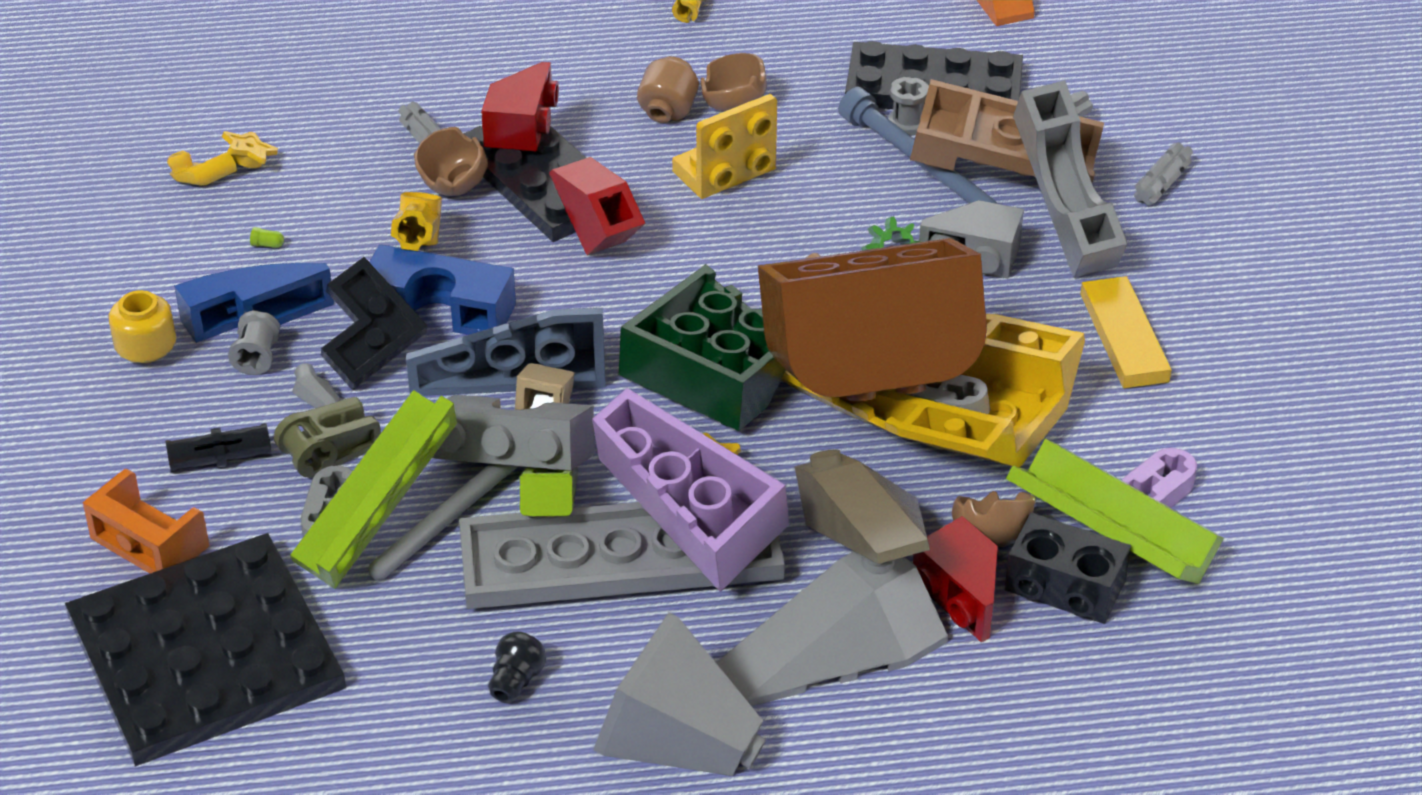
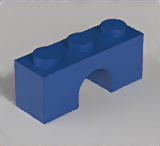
(477, 291)

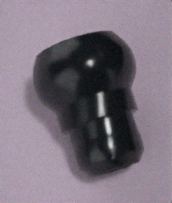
(517, 661)

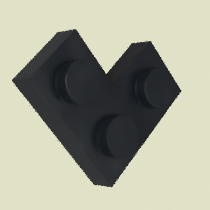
(381, 325)

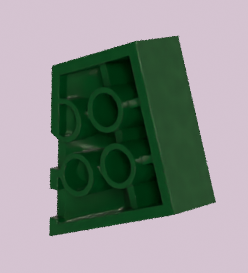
(702, 351)

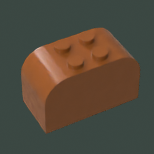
(876, 317)

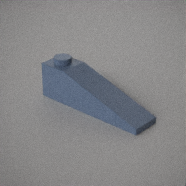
(495, 356)

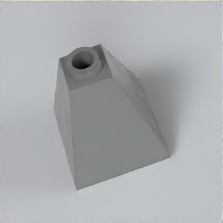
(680, 709)

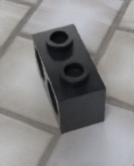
(1067, 568)

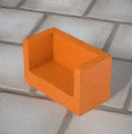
(138, 530)

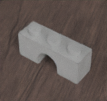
(537, 437)

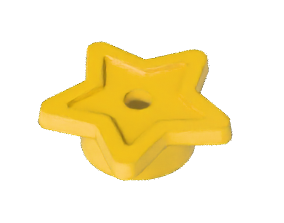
(248, 149)

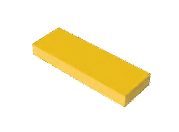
(1125, 332)

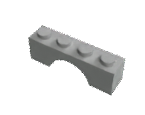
(1052, 140)

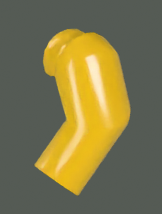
(200, 173)

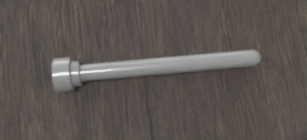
(438, 520)

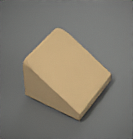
(542, 384)

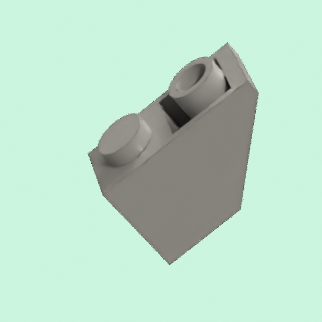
(985, 228)

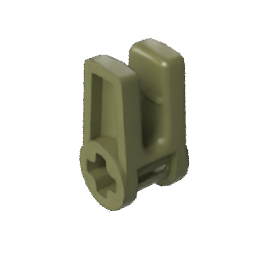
(329, 436)

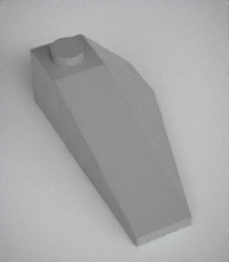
(838, 625)

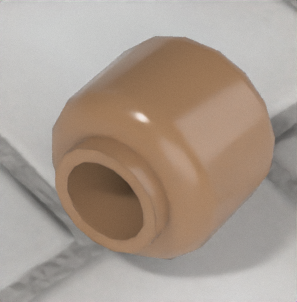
(667, 89)

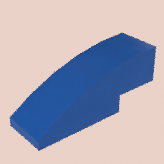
(283, 290)

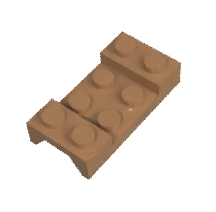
(981, 130)

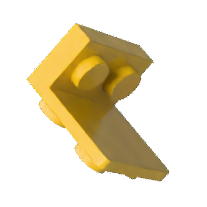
(731, 148)

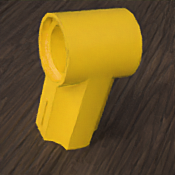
(417, 220)

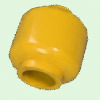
(142, 327)

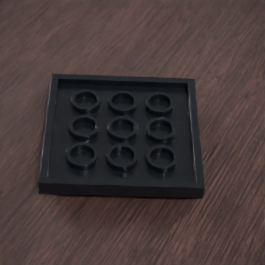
(203, 648)

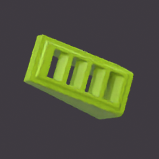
(547, 491)

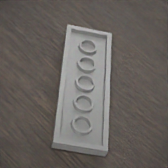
(583, 556)

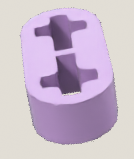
(1178, 482)

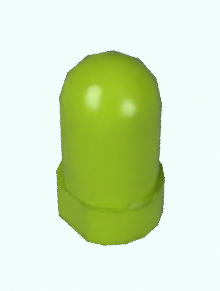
(266, 238)

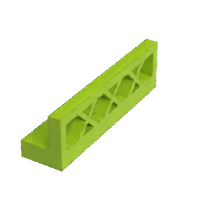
(375, 488)
(1119, 511)

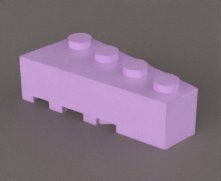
(691, 486)

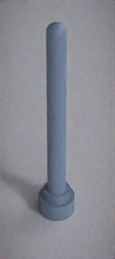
(861, 109)

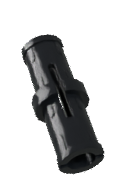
(218, 447)

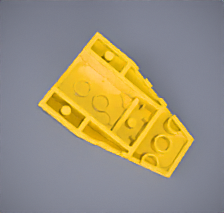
(1028, 386)

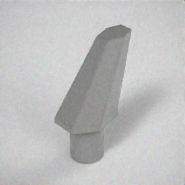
(313, 388)

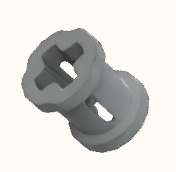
(908, 103)
(252, 350)

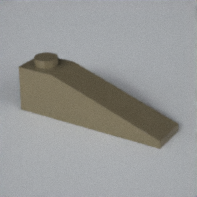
(859, 507)

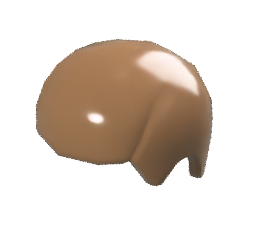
(734, 81)
(450, 162)
(994, 517)

